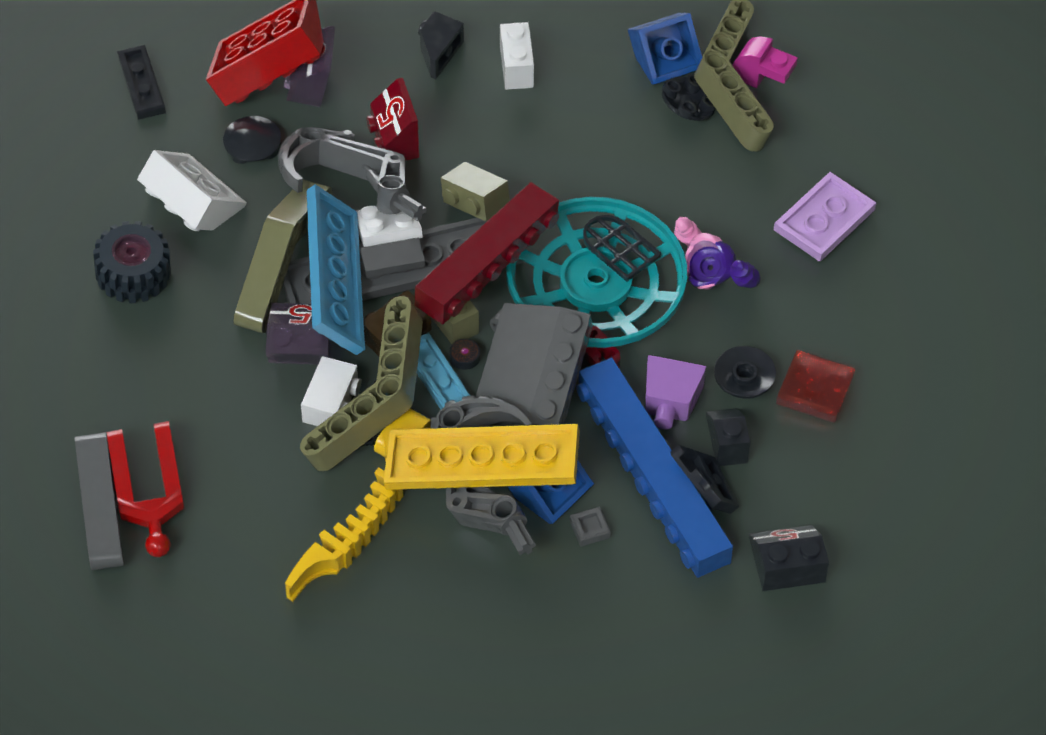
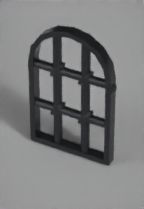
(619, 256)

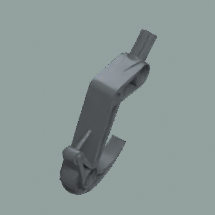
(340, 152)
(481, 506)

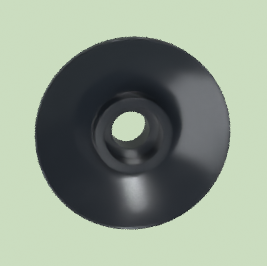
(745, 362)

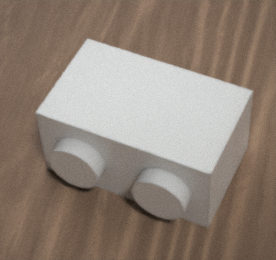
(516, 56)
(329, 390)

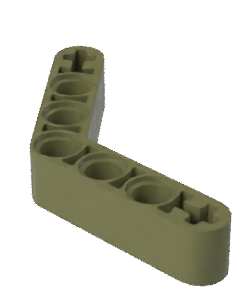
(726, 87)
(272, 258)
(380, 402)

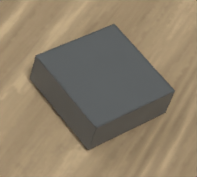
(590, 526)

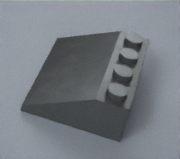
(536, 360)

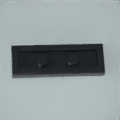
(141, 82)

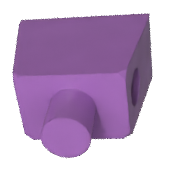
(672, 389)

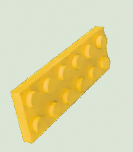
(482, 456)

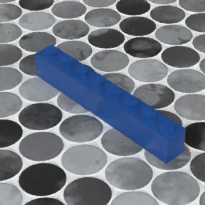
(655, 471)

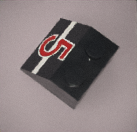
(789, 557)

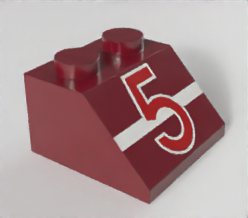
(395, 121)

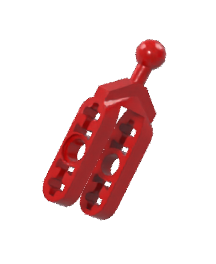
(151, 512)

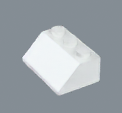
(189, 190)

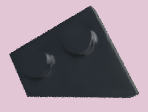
(707, 478)

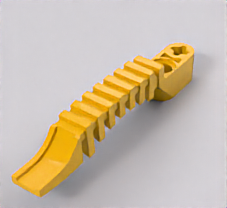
(338, 551)

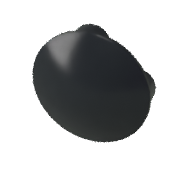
(687, 98)
(252, 139)

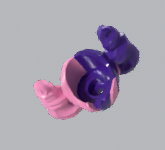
(707, 251)

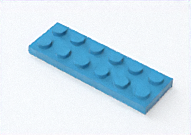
(335, 270)

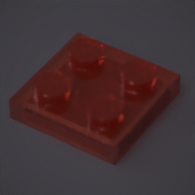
(815, 386)

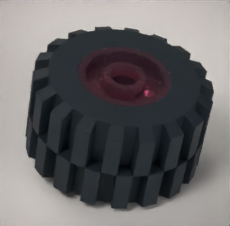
(132, 261)

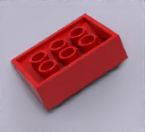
(266, 51)

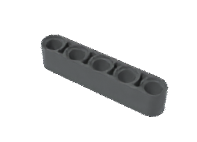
(98, 501)

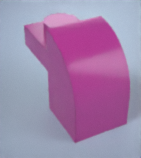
(762, 60)

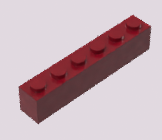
(486, 253)

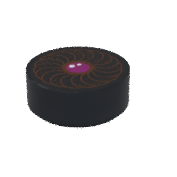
(464, 354)

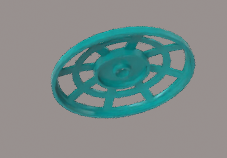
(613, 289)

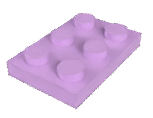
(824, 216)

